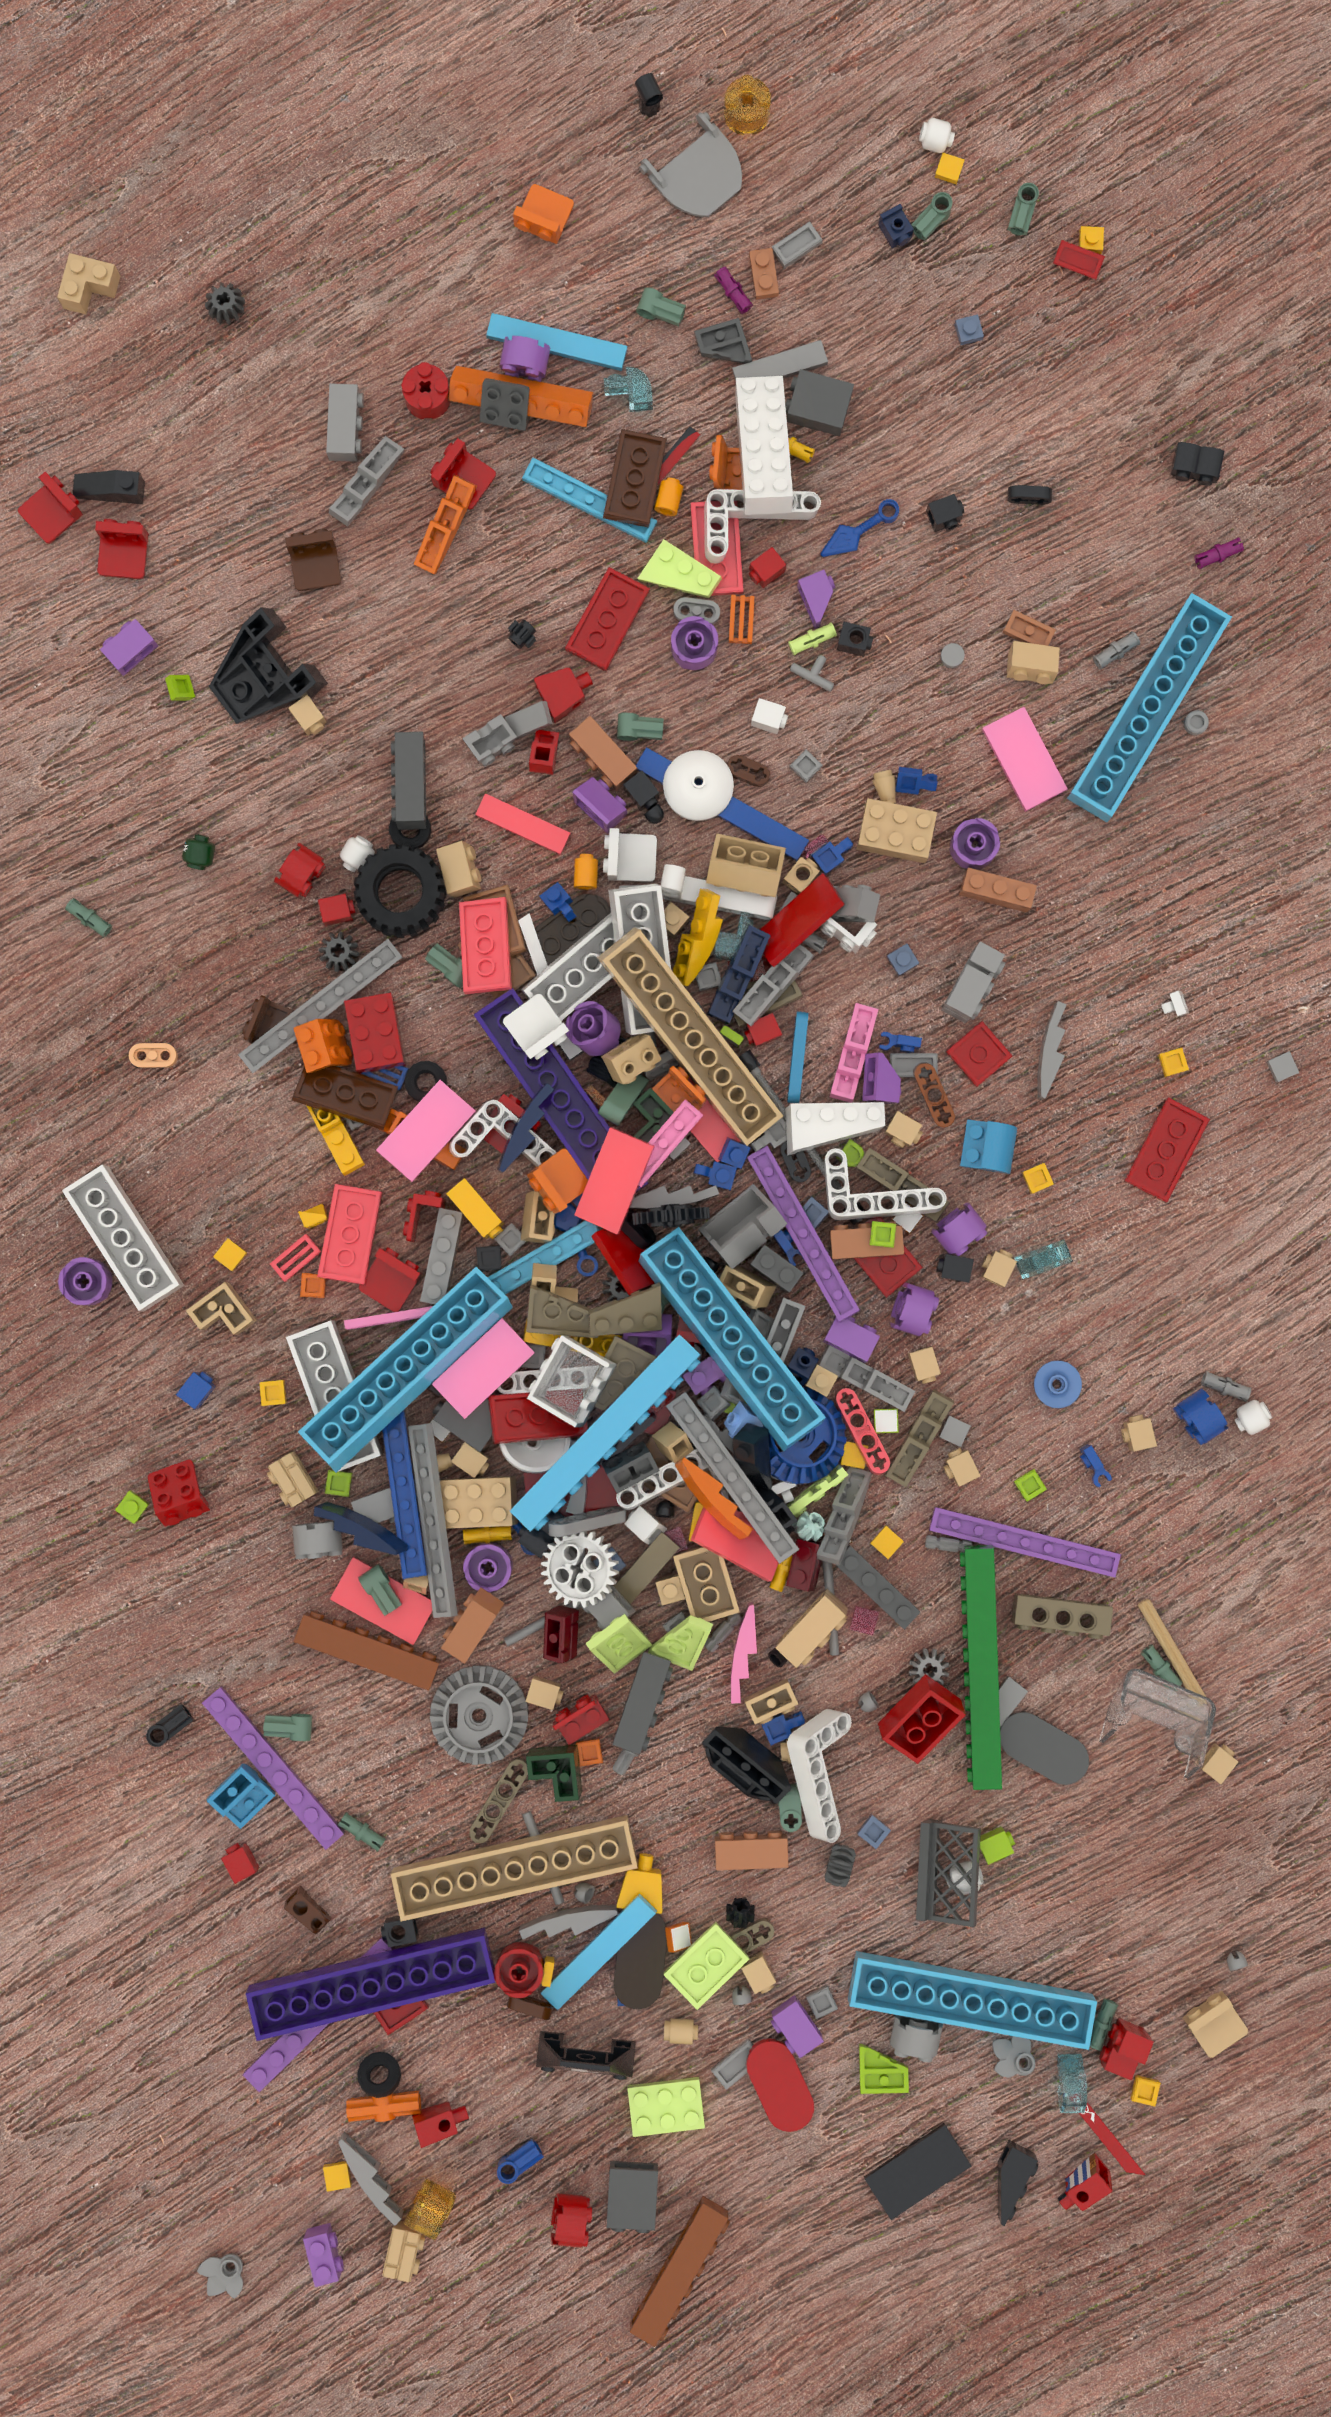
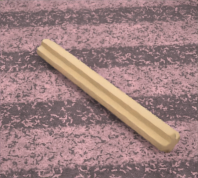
(1169, 1646)

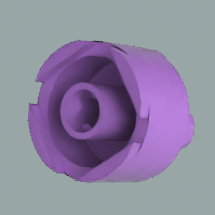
(524, 358)
(705, 636)
(966, 834)
(593, 1028)
(959, 1230)
(79, 1269)
(913, 1309)
(475, 1572)

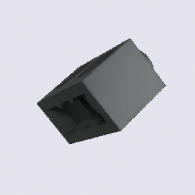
(630, 1467)

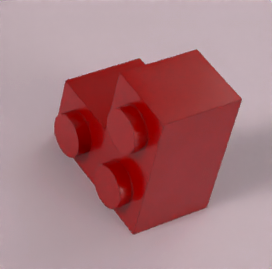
(1125, 2048)

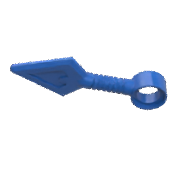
(847, 538)
(565, 1221)

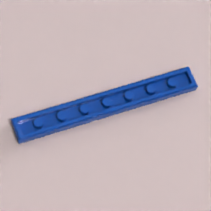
(736, 812)
(404, 1497)

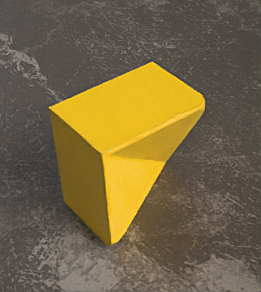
(314, 1216)

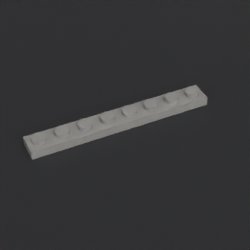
(320, 1005)
(732, 1478)
(432, 1520)

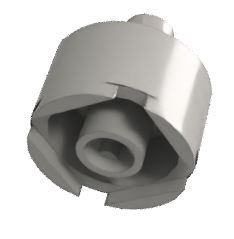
(316, 1540)
(915, 2038)

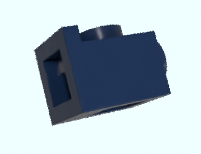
(895, 235)
(802, 1364)

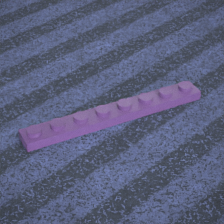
(803, 1234)
(1024, 1542)
(273, 1767)
(291, 2044)

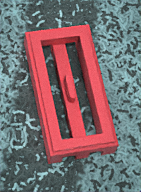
(311, 1244)

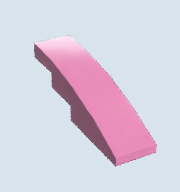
(853, 1053)
(744, 1645)

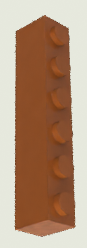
(367, 1650)
(679, 2271)

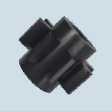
(522, 634)
(740, 1913)

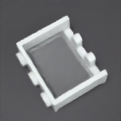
(571, 1381)

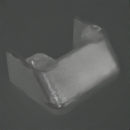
(1168, 1706)

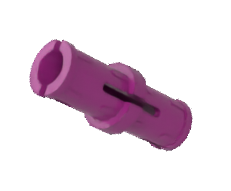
(733, 290)
(1219, 553)

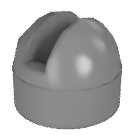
(868, 1702)
(584, 1892)
(1237, 1962)
(741, 1997)

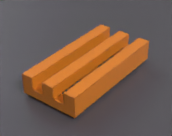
(742, 599)

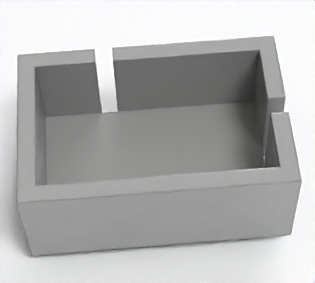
(974, 983)
(742, 1226)

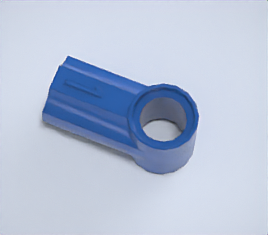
(520, 2159)

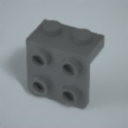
(504, 404)

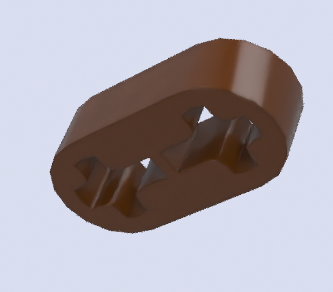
(750, 765)
(531, 2007)

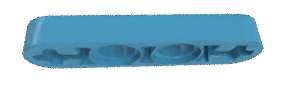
(797, 1058)

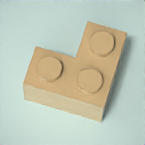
(83, 278)
(545, 1278)
(225, 1305)

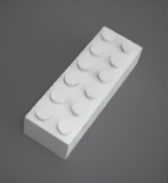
(763, 445)
(644, 910)
(576, 972)
(123, 1238)
(325, 1373)

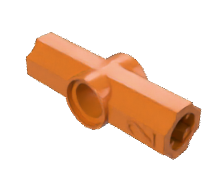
(383, 2108)

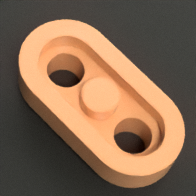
(153, 1055)

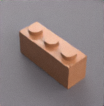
(602, 753)
(997, 890)
(854, 1243)
(471, 1624)
(751, 1850)

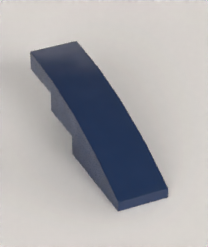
(738, 974)
(520, 1135)
(365, 1530)

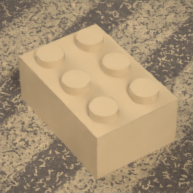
(896, 830)
(745, 865)
(479, 1501)
(705, 1584)
(812, 1629)

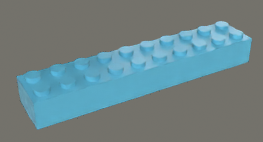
(1149, 707)
(731, 1339)
(405, 1369)
(605, 1433)
(972, 2000)

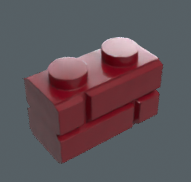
(804, 1566)
(560, 1634)

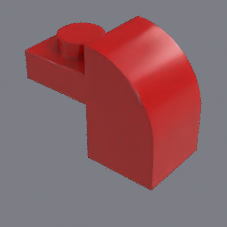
(544, 752)

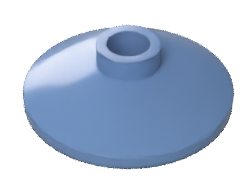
(1069, 1384)

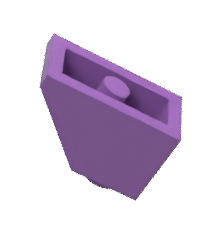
(816, 594)
(880, 1080)

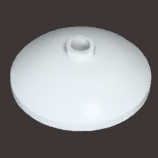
(696, 801)
(535, 1458)

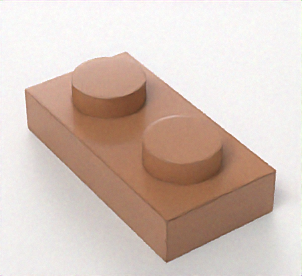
(764, 273)
(1028, 629)

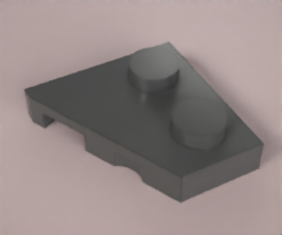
(724, 342)

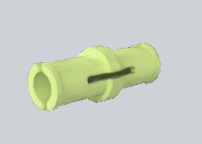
(812, 638)

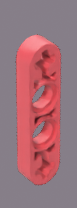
(859, 1432)

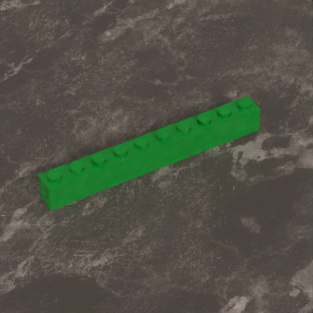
(982, 1667)

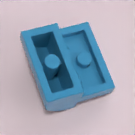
(988, 1146)
(241, 1795)

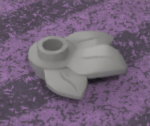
(1010, 2053)
(221, 2277)

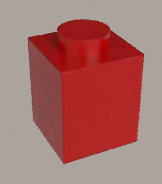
(767, 568)
(336, 909)
(763, 1031)
(239, 1862)

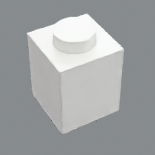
(769, 716)
(644, 1525)

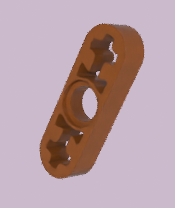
(946, 1108)

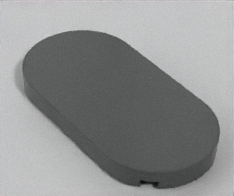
(1044, 1748)

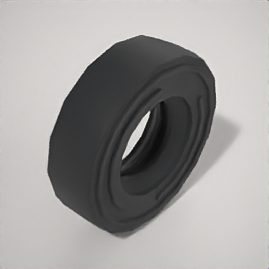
(415, 842)
(418, 1069)
(386, 2087)

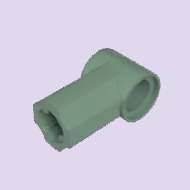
(1023, 209)
(932, 217)
(655, 305)
(632, 727)
(447, 964)
(377, 1585)
(295, 1727)

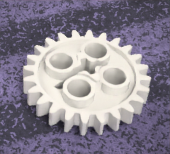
(561, 1559)

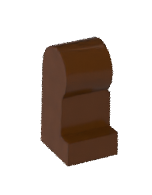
(306, 1910)

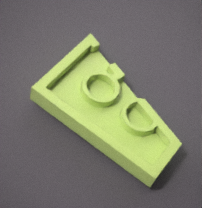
(679, 571)
(816, 1490)
(683, 1642)

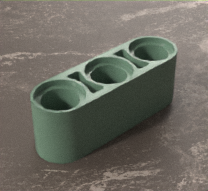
(622, 1099)

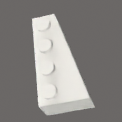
(827, 1123)

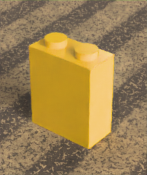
(476, 1209)

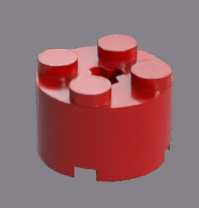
(415, 387)
(300, 870)
(507, 1976)
(569, 2220)

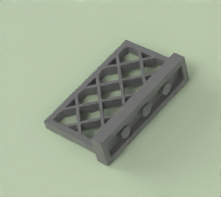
(928, 1875)

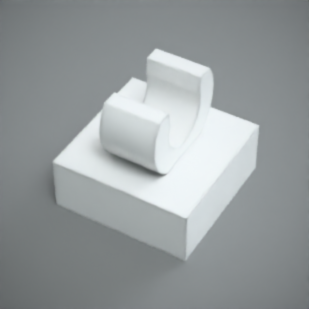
(1177, 1004)
(784, 1489)

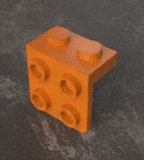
(543, 213)
(726, 467)
(323, 1044)
(676, 1088)
(558, 1181)

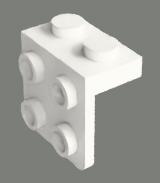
(630, 857)
(847, 940)
(535, 1026)

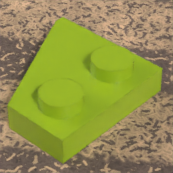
(881, 2073)

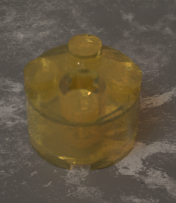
(747, 105)
(430, 2209)

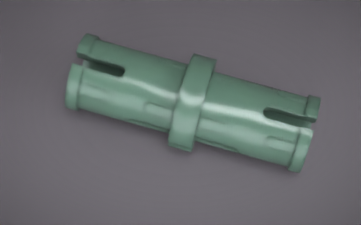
(88, 917)
(1160, 1666)
(361, 1831)
(1102, 2023)

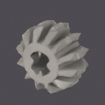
(934, 1661)

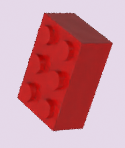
(374, 1033)
(921, 1719)

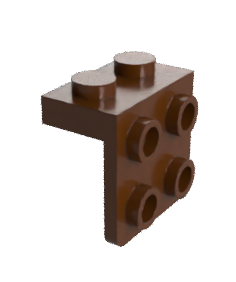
(314, 560)
(265, 1016)

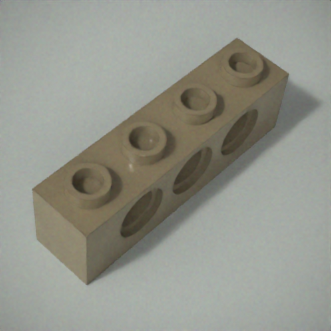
(1025, 1605)

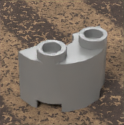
(491, 740)

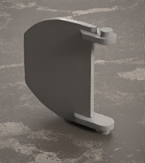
(701, 175)

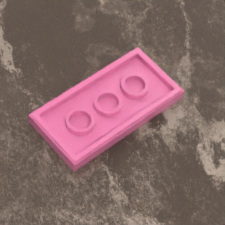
(1024, 759)
(426, 1131)
(483, 1368)

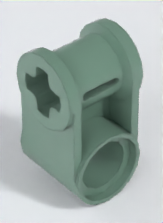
(791, 1804)

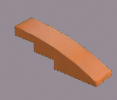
(445, 524)
(707, 1491)

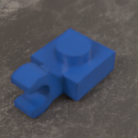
(911, 780)
(830, 857)
(558, 901)
(906, 1043)
(719, 1175)
(784, 1241)
(1091, 1460)
(780, 1727)

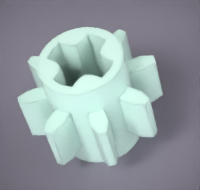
(810, 1526)

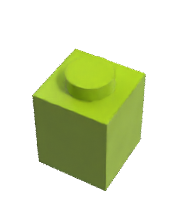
(996, 1845)

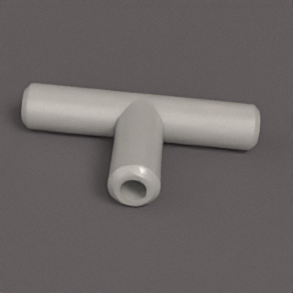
(813, 674)

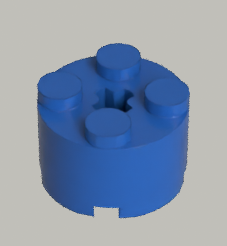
(1201, 1416)

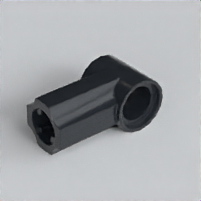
(648, 94)
(170, 1725)

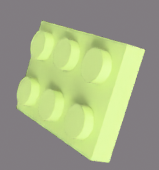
(618, 1643)
(706, 1965)
(666, 2106)

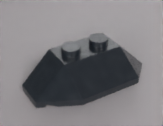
(746, 1764)

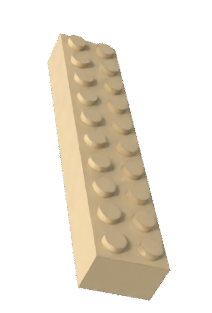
(690, 1036)
(514, 1868)

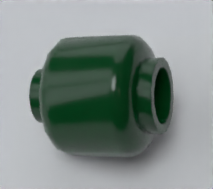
(198, 852)

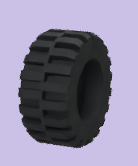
(393, 860)

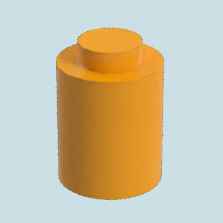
(669, 497)
(585, 872)

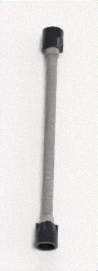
(752, 1065)

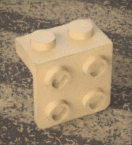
(1215, 2024)

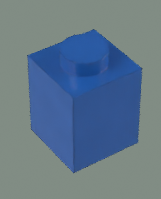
(196, 1389)

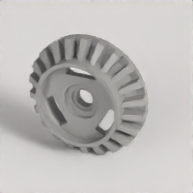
(464, 1689)

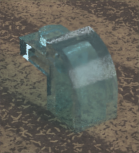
(635, 385)
(727, 942)
(1043, 1259)
(1072, 2083)

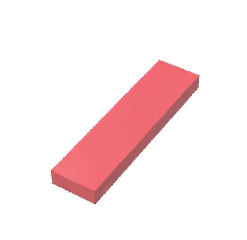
(523, 824)

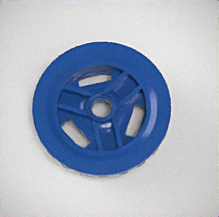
(794, 1463)

